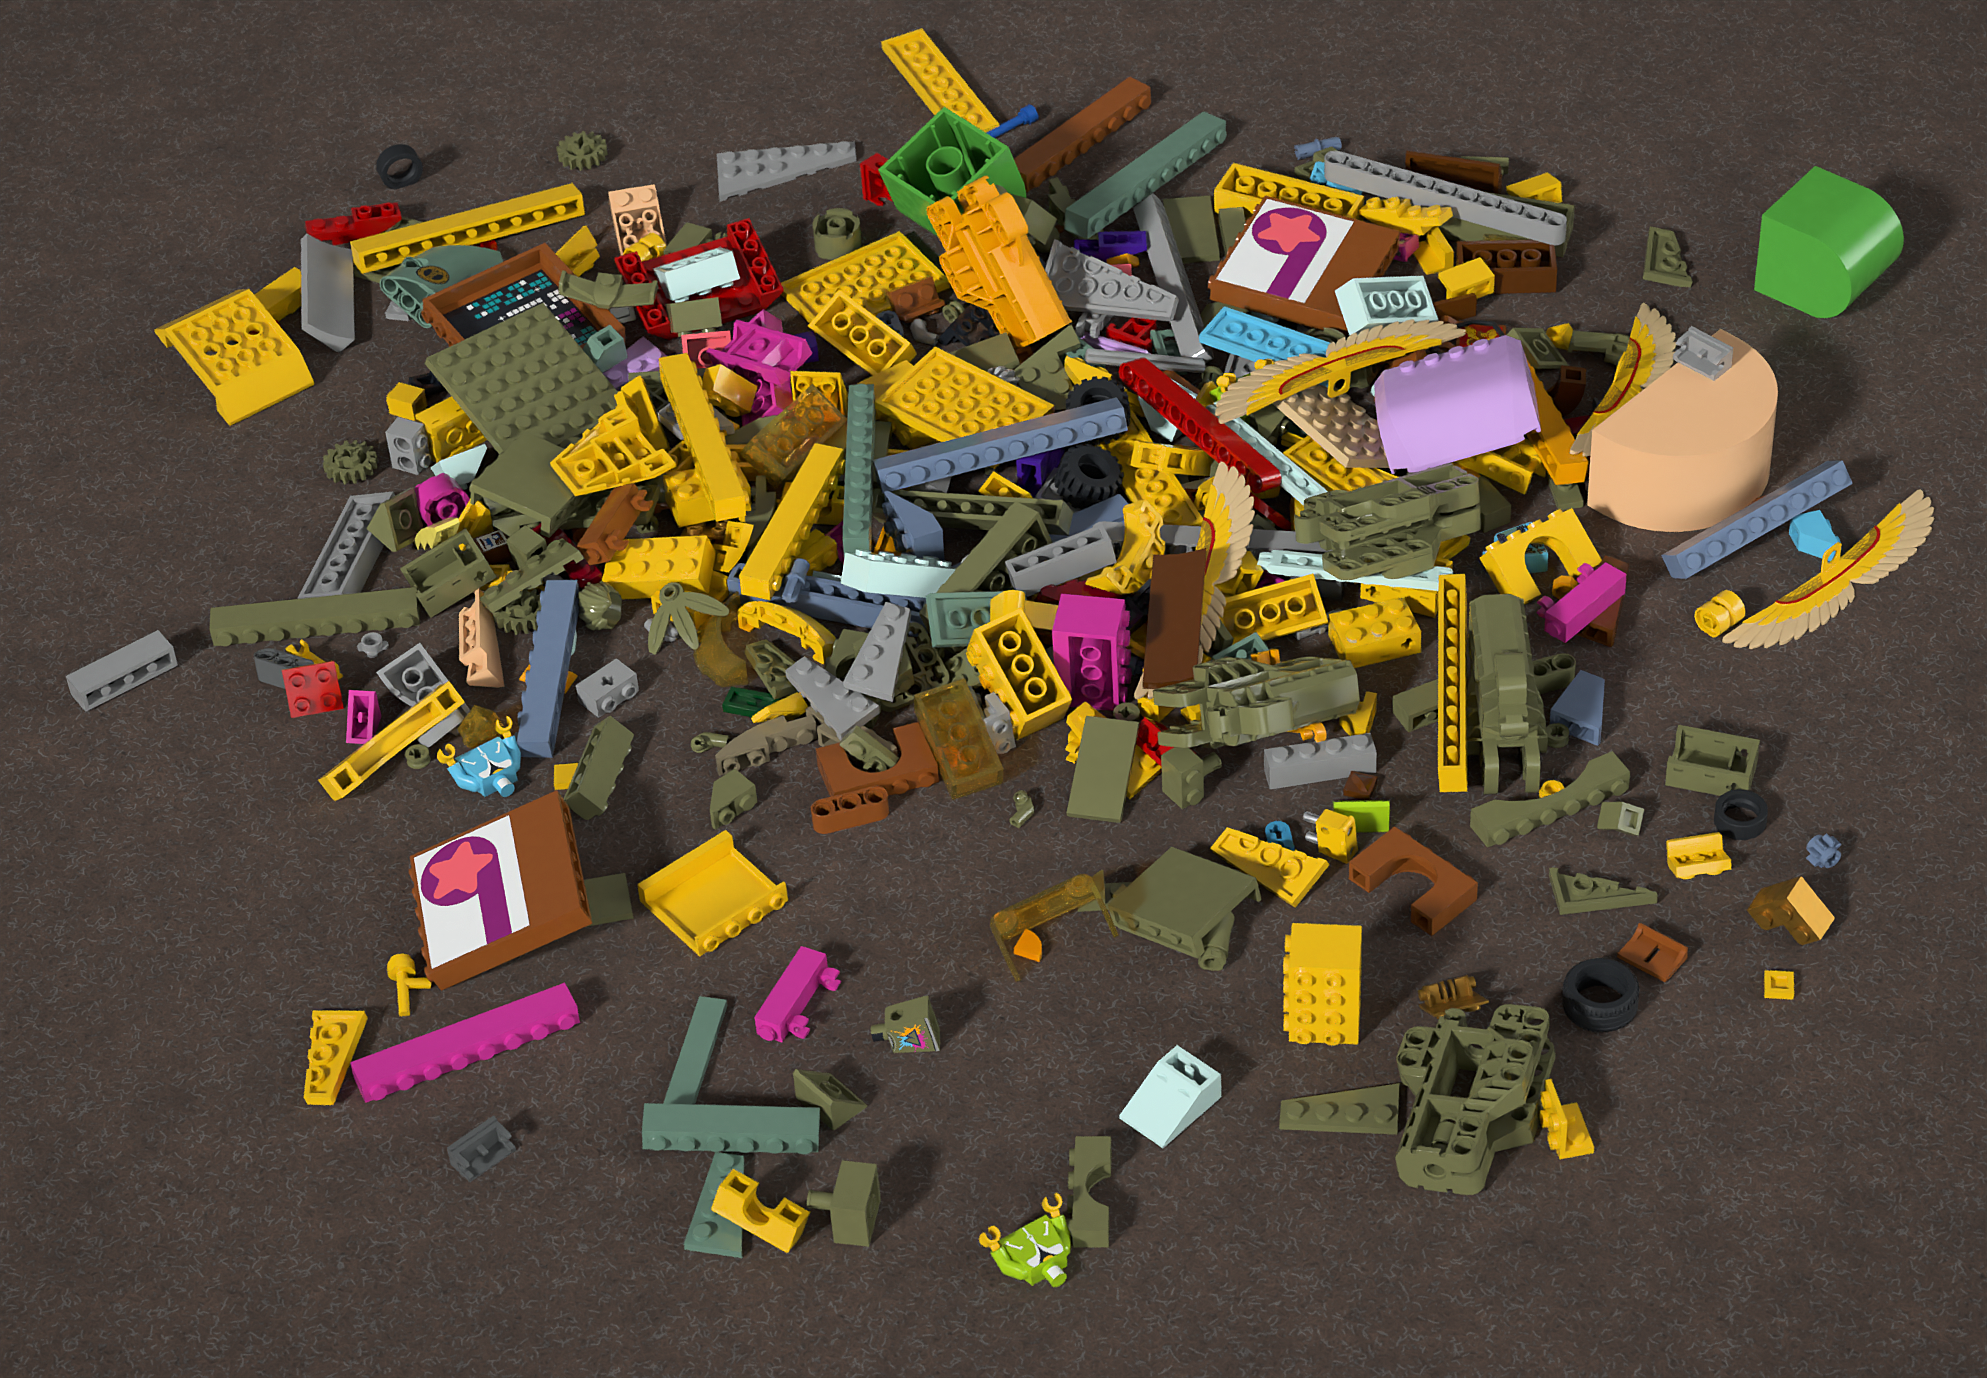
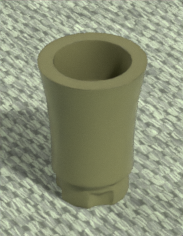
(1217, 944)

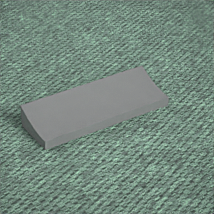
(327, 293)
(348, 551)

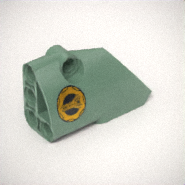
(433, 272)

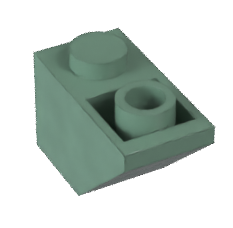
(606, 348)

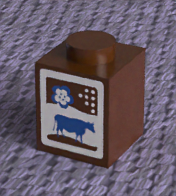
(494, 547)

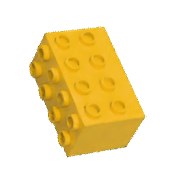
(1019, 672)
(1322, 983)

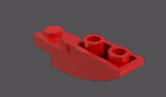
(361, 224)

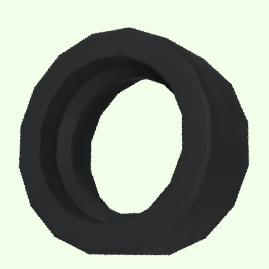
(394, 154)
(1738, 829)

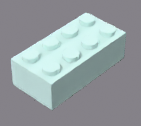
(1384, 301)
(894, 574)

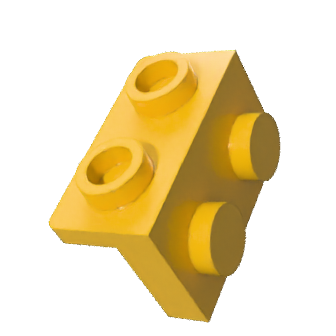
(1697, 855)

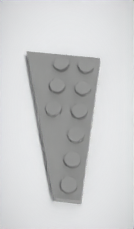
(769, 167)
(1100, 288)

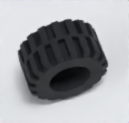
(1095, 391)
(1088, 476)

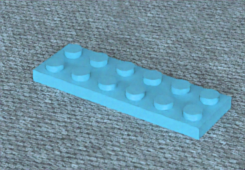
(1258, 338)

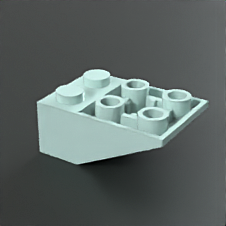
(1172, 1096)

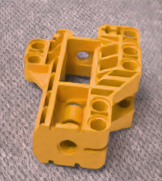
(995, 263)

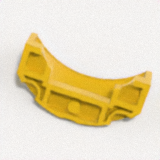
(1135, 560)
(790, 620)

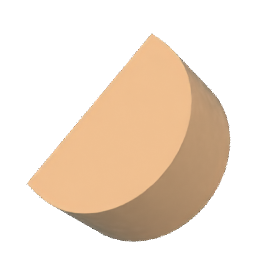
(1687, 446)

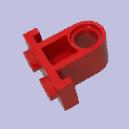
(1133, 332)

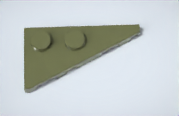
(1594, 894)

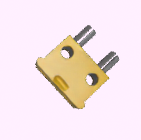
(1334, 835)

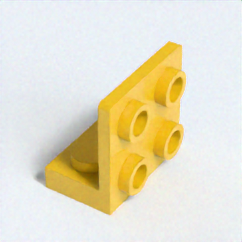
(1565, 1125)

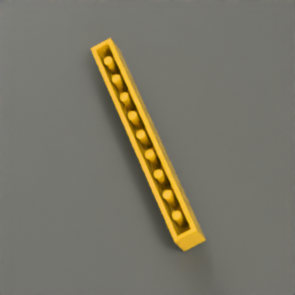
(468, 227)
(703, 437)
(1452, 683)

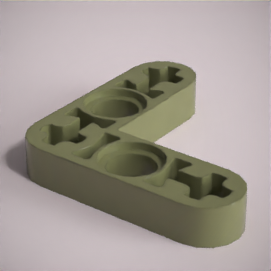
(923, 677)

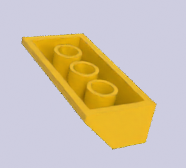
(860, 335)
(1275, 610)

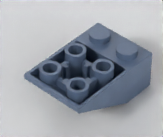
(912, 528)

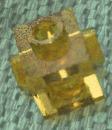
(479, 727)

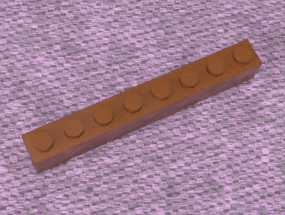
(1082, 131)

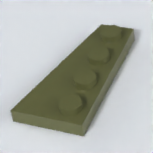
(531, 575)

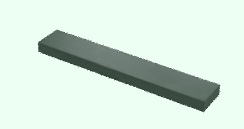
(696, 1051)

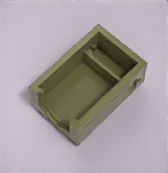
(448, 574)
(1711, 761)

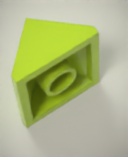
(1368, 814)

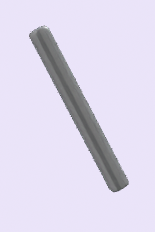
(1162, 362)

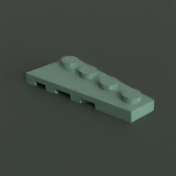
(709, 1230)

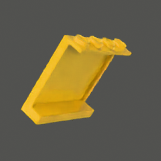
(711, 894)

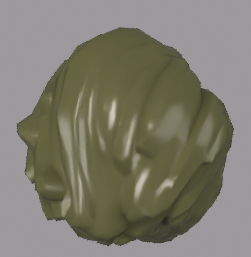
(599, 606)

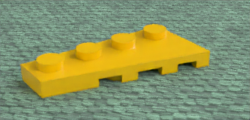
(1143, 768)
(1278, 869)
(331, 1051)

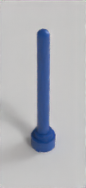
(1026, 115)

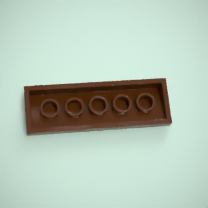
(1174, 618)

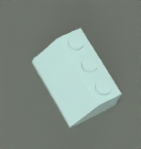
(697, 274)

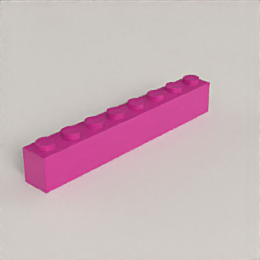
(465, 1042)

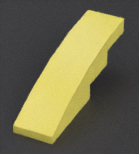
(436, 533)

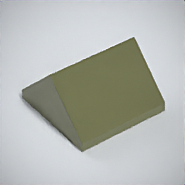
(397, 521)
(826, 1092)

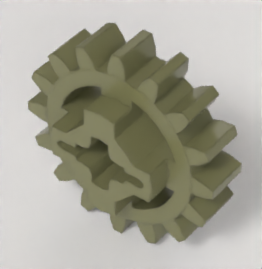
(582, 150)
(350, 462)
(519, 613)

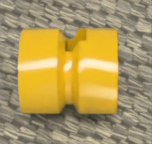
(647, 247)
(1720, 613)

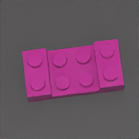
(762, 351)

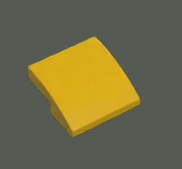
(734, 545)

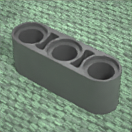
(271, 662)

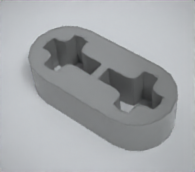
(441, 728)

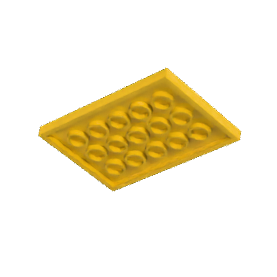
(862, 276)
(957, 399)

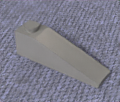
(414, 677)

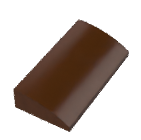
(1464, 172)

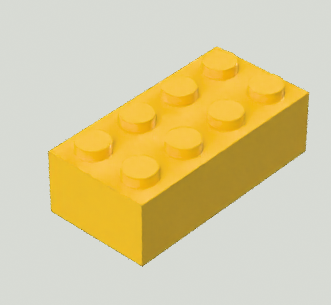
(654, 562)

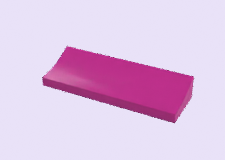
(769, 397)

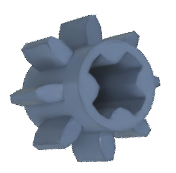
(1823, 851)

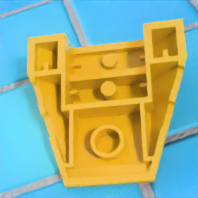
(610, 455)

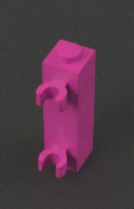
(1584, 603)
(792, 993)

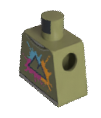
(909, 1027)

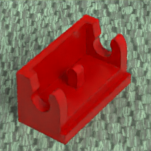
(872, 182)

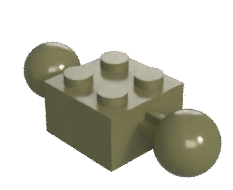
(1039, 222)

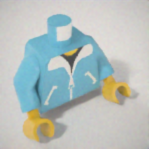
(488, 766)

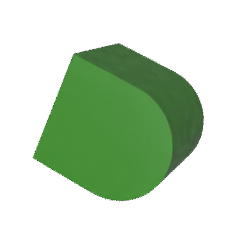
(942, 161)
(1825, 244)

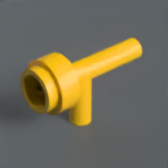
(402, 969)

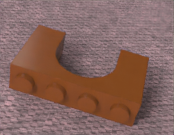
(913, 770)
(1400, 853)

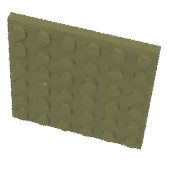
(525, 380)

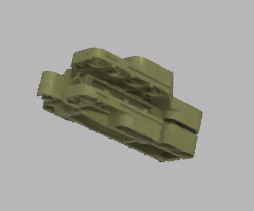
(1391, 524)
(1502, 690)
(1258, 700)
(1500, 1106)

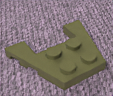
(1044, 372)

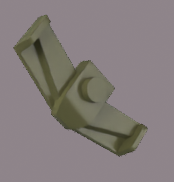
(607, 291)
(1609, 343)

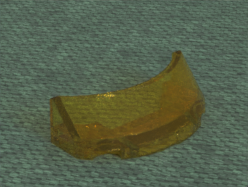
(713, 655)

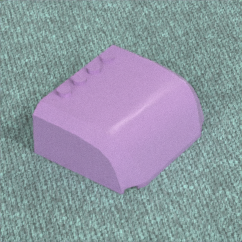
(1456, 404)

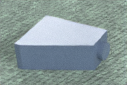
(1581, 707)

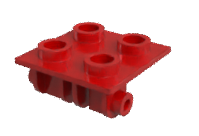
(312, 689)

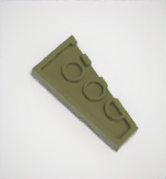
(1348, 1111)

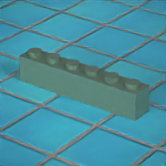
(730, 1128)

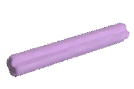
(1109, 344)

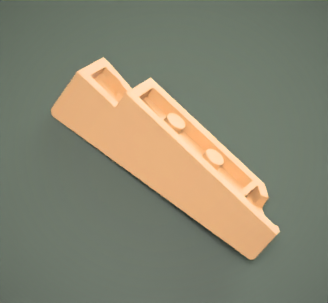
(479, 645)

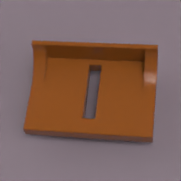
(1643, 945)

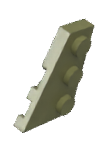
(1663, 259)

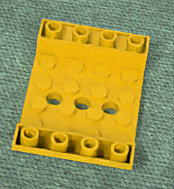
(243, 375)

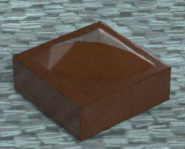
(1360, 785)

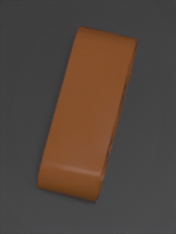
(850, 809)

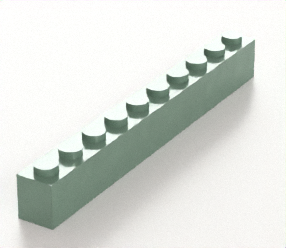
(1144, 175)
(859, 468)

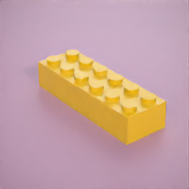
(1247, 187)

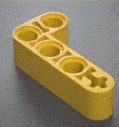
(1040, 614)

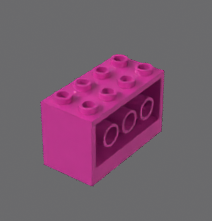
(1093, 650)

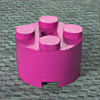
(440, 499)

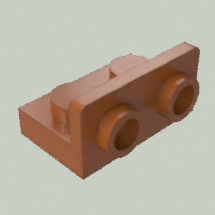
(915, 299)

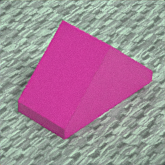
(362, 716)

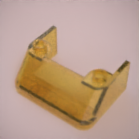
(1043, 908)

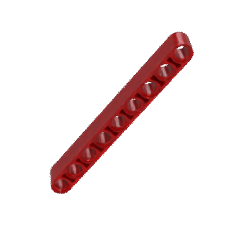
(1199, 424)

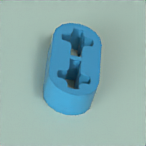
(1284, 830)

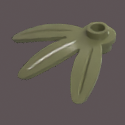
(676, 606)

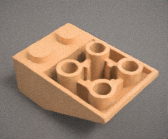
(635, 215)

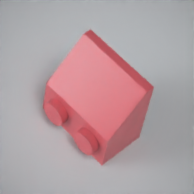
(699, 343)

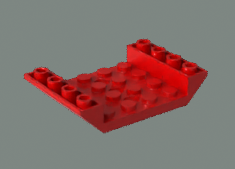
(747, 296)

